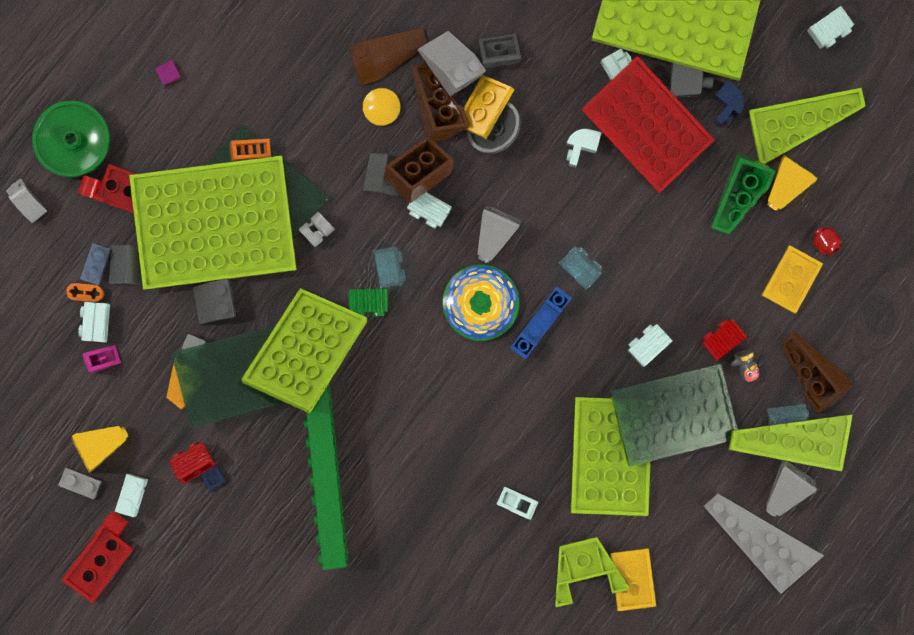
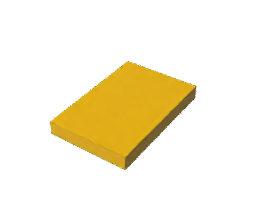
(486, 105)
(792, 279)
(637, 573)

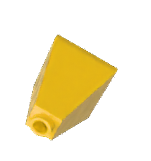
(789, 183)
(98, 445)

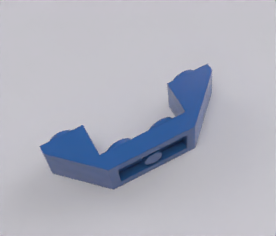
(541, 322)

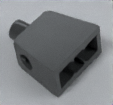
(687, 81)

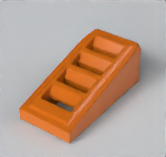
(236, 143)

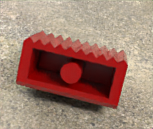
(724, 339)
(192, 462)

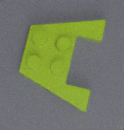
(584, 561)

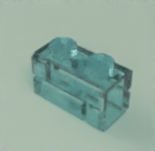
(389, 267)
(581, 267)

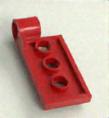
(98, 190)
(110, 529)

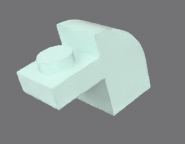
(582, 140)
(517, 503)

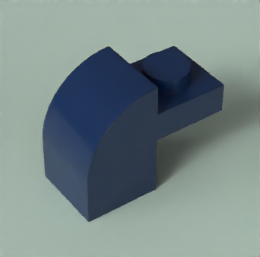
(732, 100)

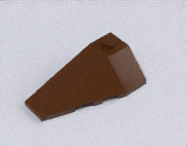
(438, 110)

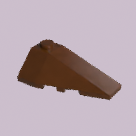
(384, 54)
(819, 377)

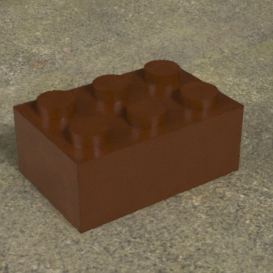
(418, 169)

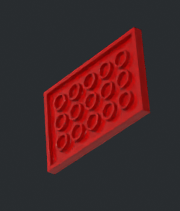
(647, 124)

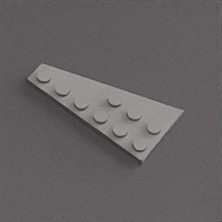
(770, 549)

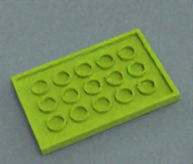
(304, 350)
(600, 468)

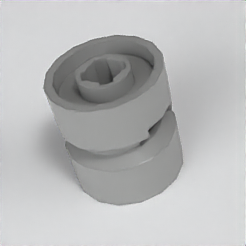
(323, 226)

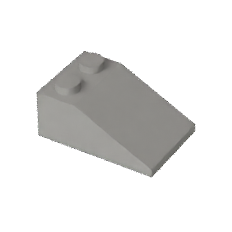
(452, 62)

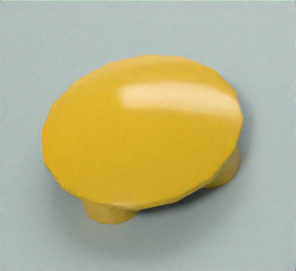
(381, 106)

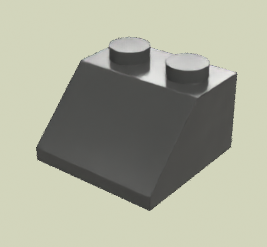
(214, 301)

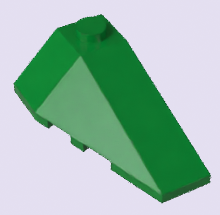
(744, 186)

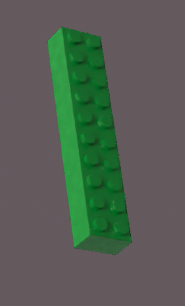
(326, 484)

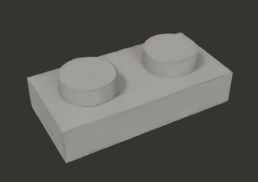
(80, 483)

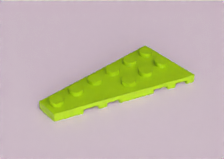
(792, 123)
(804, 442)

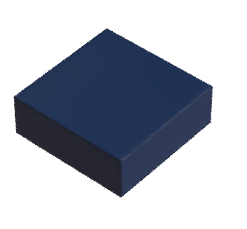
(213, 477)

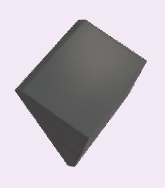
(499, 51)
(375, 173)
(125, 265)

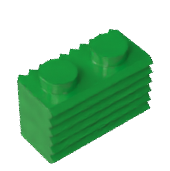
(369, 301)

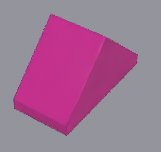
(101, 359)

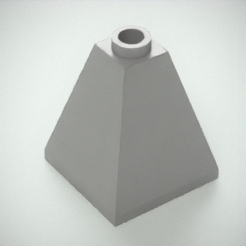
(495, 232)
(789, 489)

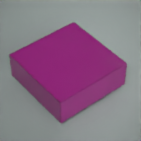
(168, 73)

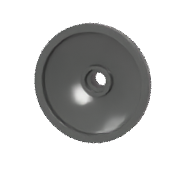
(509, 124)

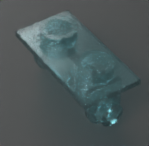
(787, 414)

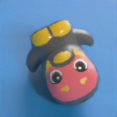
(747, 367)

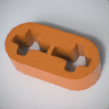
(84, 297)

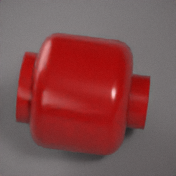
(827, 241)

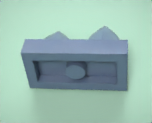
(95, 264)

